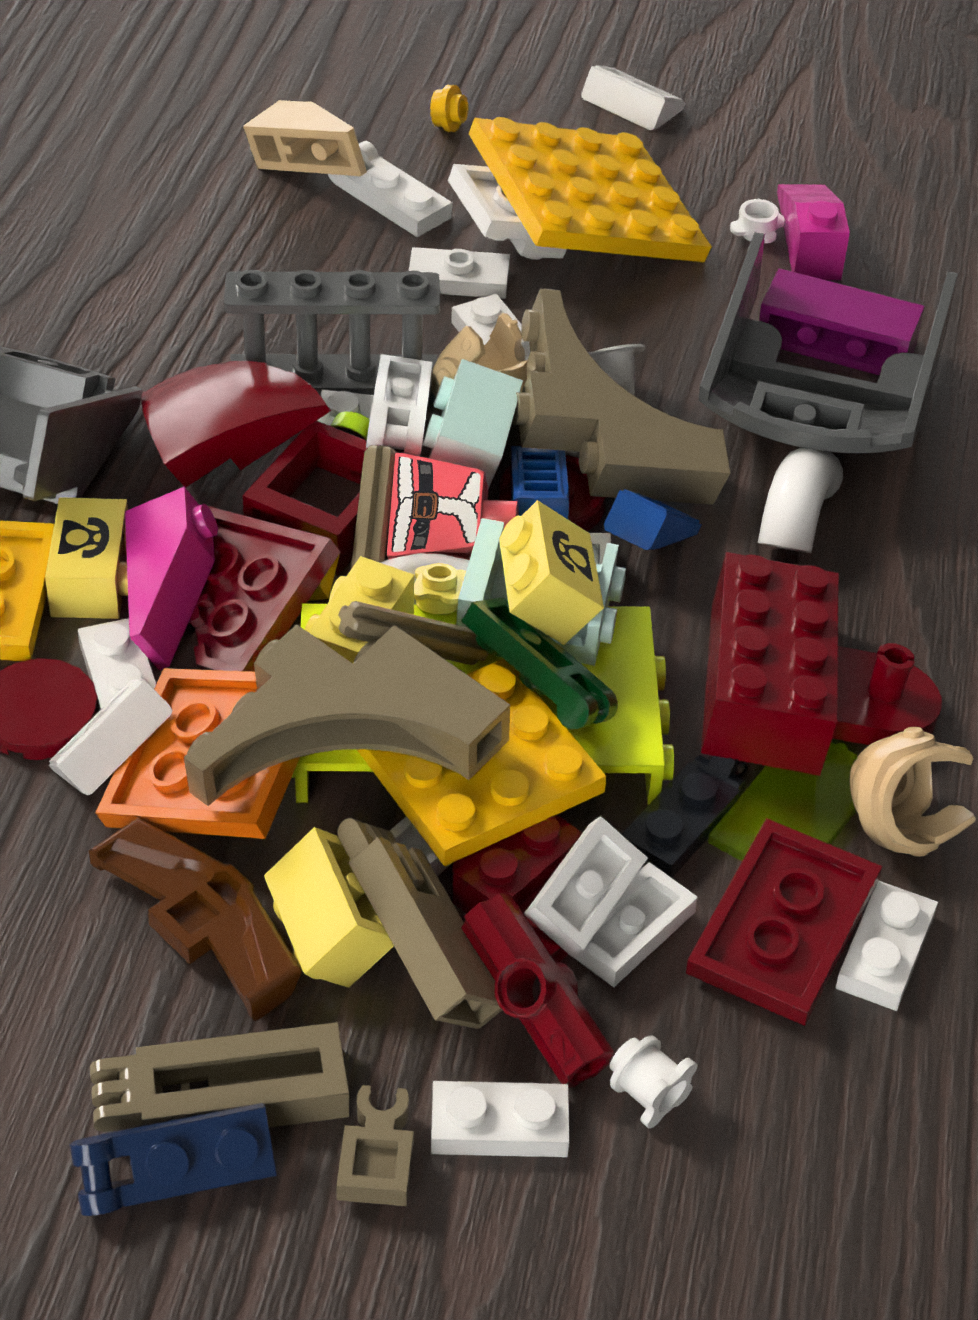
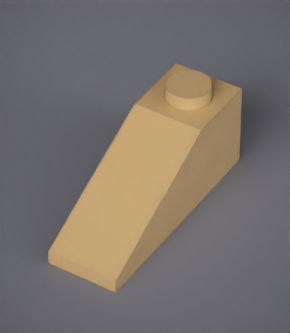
(304, 139)

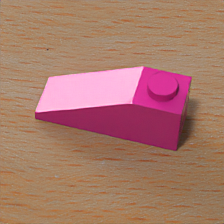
(814, 230)
(166, 569)

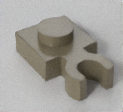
(376, 1153)

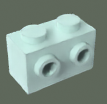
(474, 418)

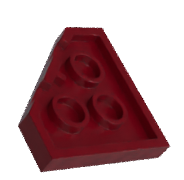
(255, 588)

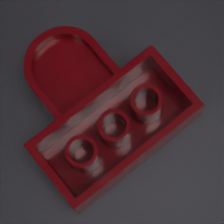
(785, 684)

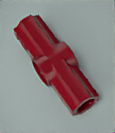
(558, 1017)

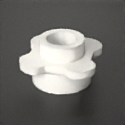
(760, 217)

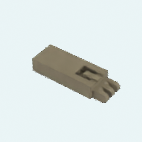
(421, 925)
(289, 1070)

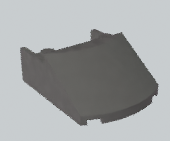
(811, 405)
(57, 424)

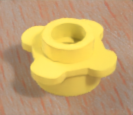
(438, 588)

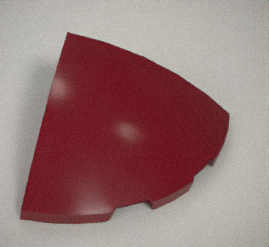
(225, 414)

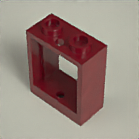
(314, 447)

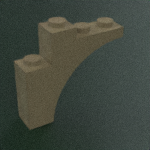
(620, 438)
(317, 701)

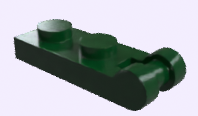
(541, 664)

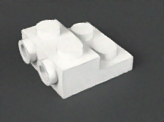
(493, 211)

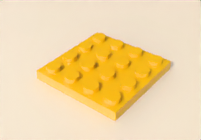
(588, 190)

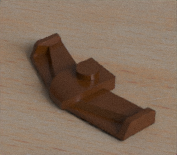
(204, 909)

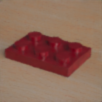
(784, 921)

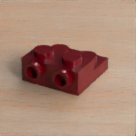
(516, 867)

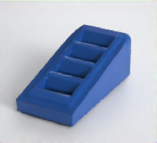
(540, 477)
(648, 521)

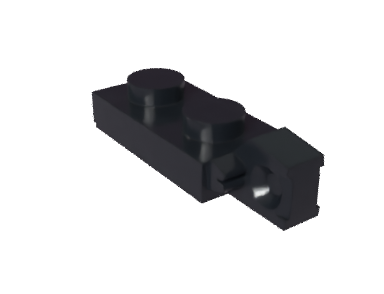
(687, 811)

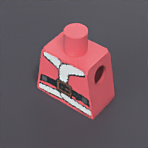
(439, 507)

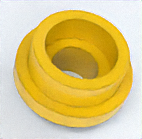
(448, 108)

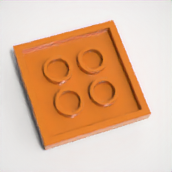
(154, 776)

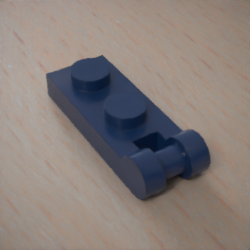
(175, 1158)

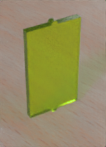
(795, 799)

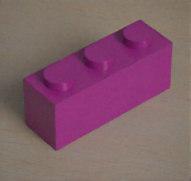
(839, 321)

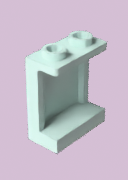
(486, 581)

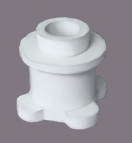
(651, 1077)

